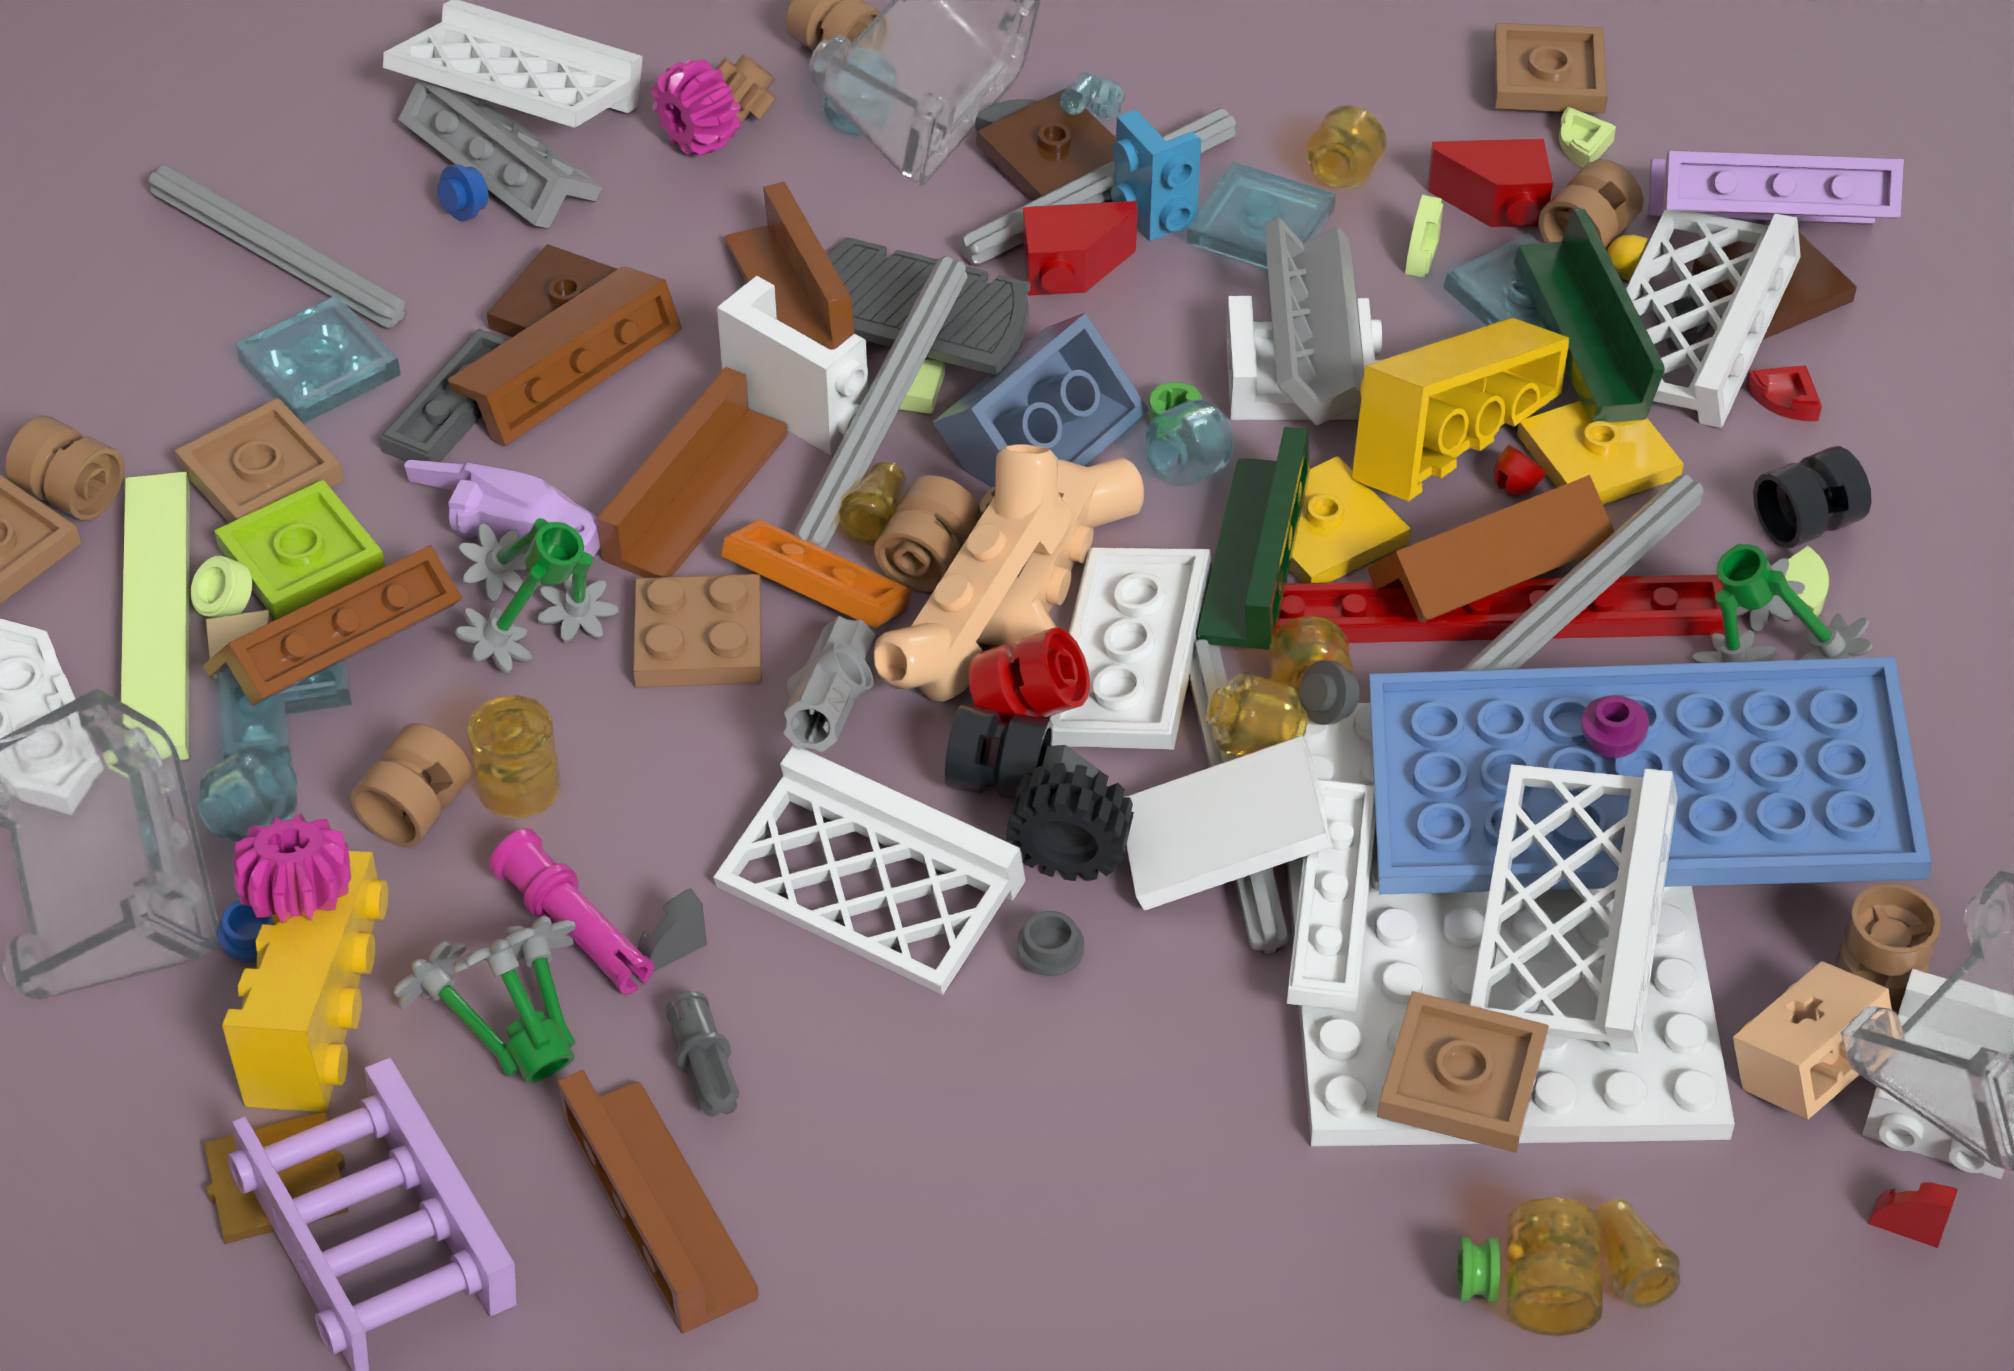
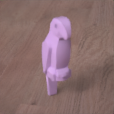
(502, 500)

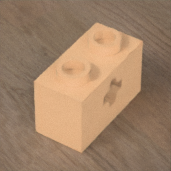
(1796, 1046)

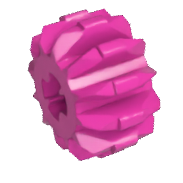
(696, 107)
(291, 868)

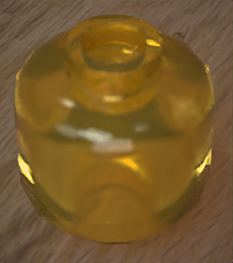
(1346, 146)
(1303, 643)
(1254, 714)

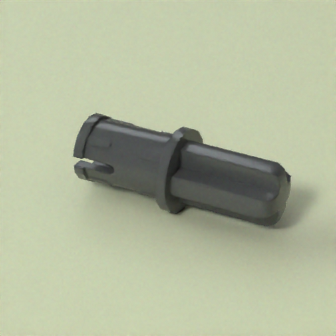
(703, 1053)

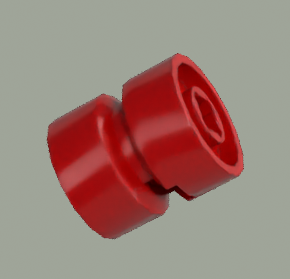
(1031, 678)

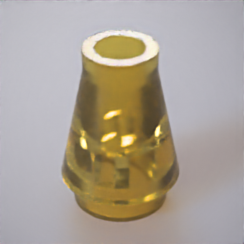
(872, 503)
(1636, 1258)

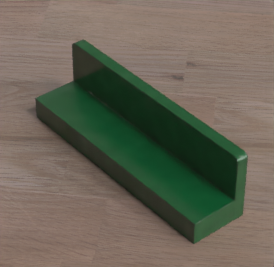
(1585, 300)
(1256, 546)

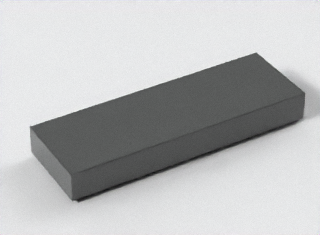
(437, 414)

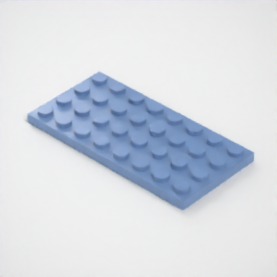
(1771, 761)

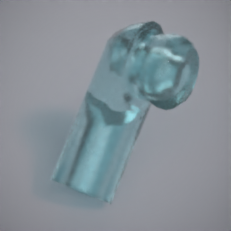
(1089, 88)

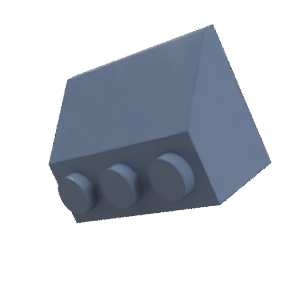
(1053, 394)

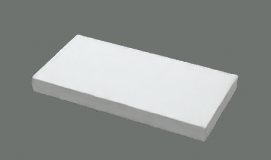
(1138, 636)

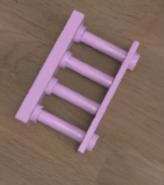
(1779, 184)
(415, 1161)

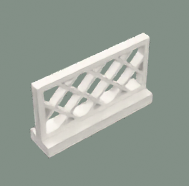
(520, 65)
(1744, 312)
(908, 832)
(1635, 905)

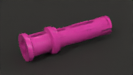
(553, 892)

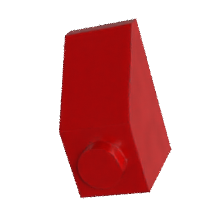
(1493, 179)
(1076, 244)

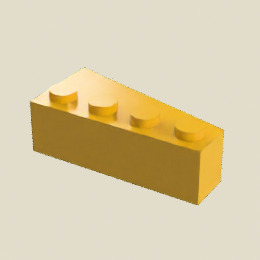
(1451, 398)
(305, 998)

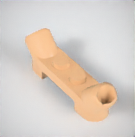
(1094, 498)
(1019, 520)

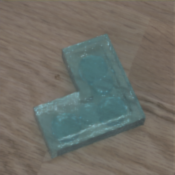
(267, 722)

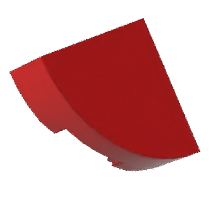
(1786, 392)
(1915, 1214)

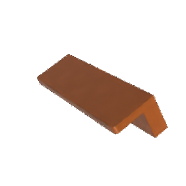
(792, 259)
(568, 352)
(688, 480)
(1497, 549)
(337, 626)
(657, 1201)

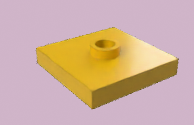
(1617, 455)
(1342, 526)

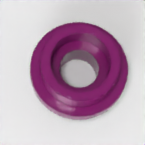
(1614, 725)

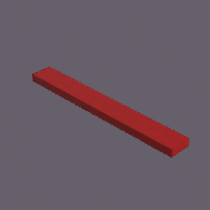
(1625, 609)

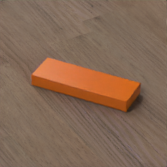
(816, 573)

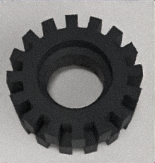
(1070, 822)

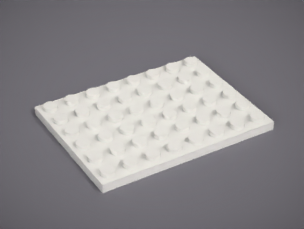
(1432, 947)

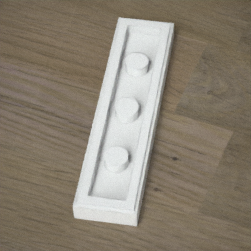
(1334, 902)

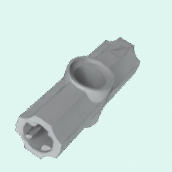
(829, 684)

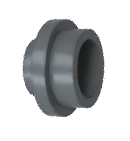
(1328, 692)
(1050, 944)

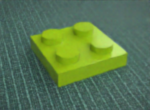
(300, 548)

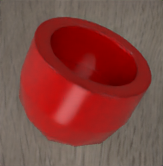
(1517, 472)

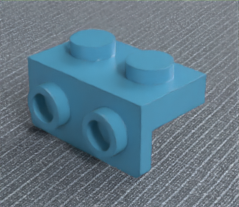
(1156, 175)

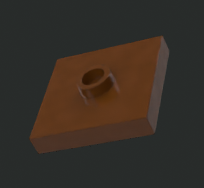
(1046, 145)
(544, 286)
(1812, 290)

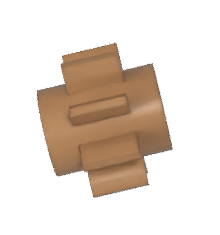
(749, 86)

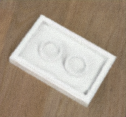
(1226, 823)

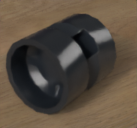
(1812, 496)
(1019, 751)

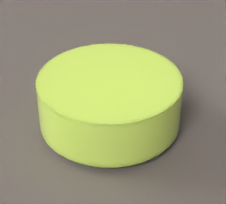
(221, 587)

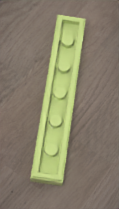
(157, 602)

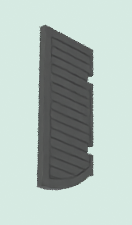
(980, 328)

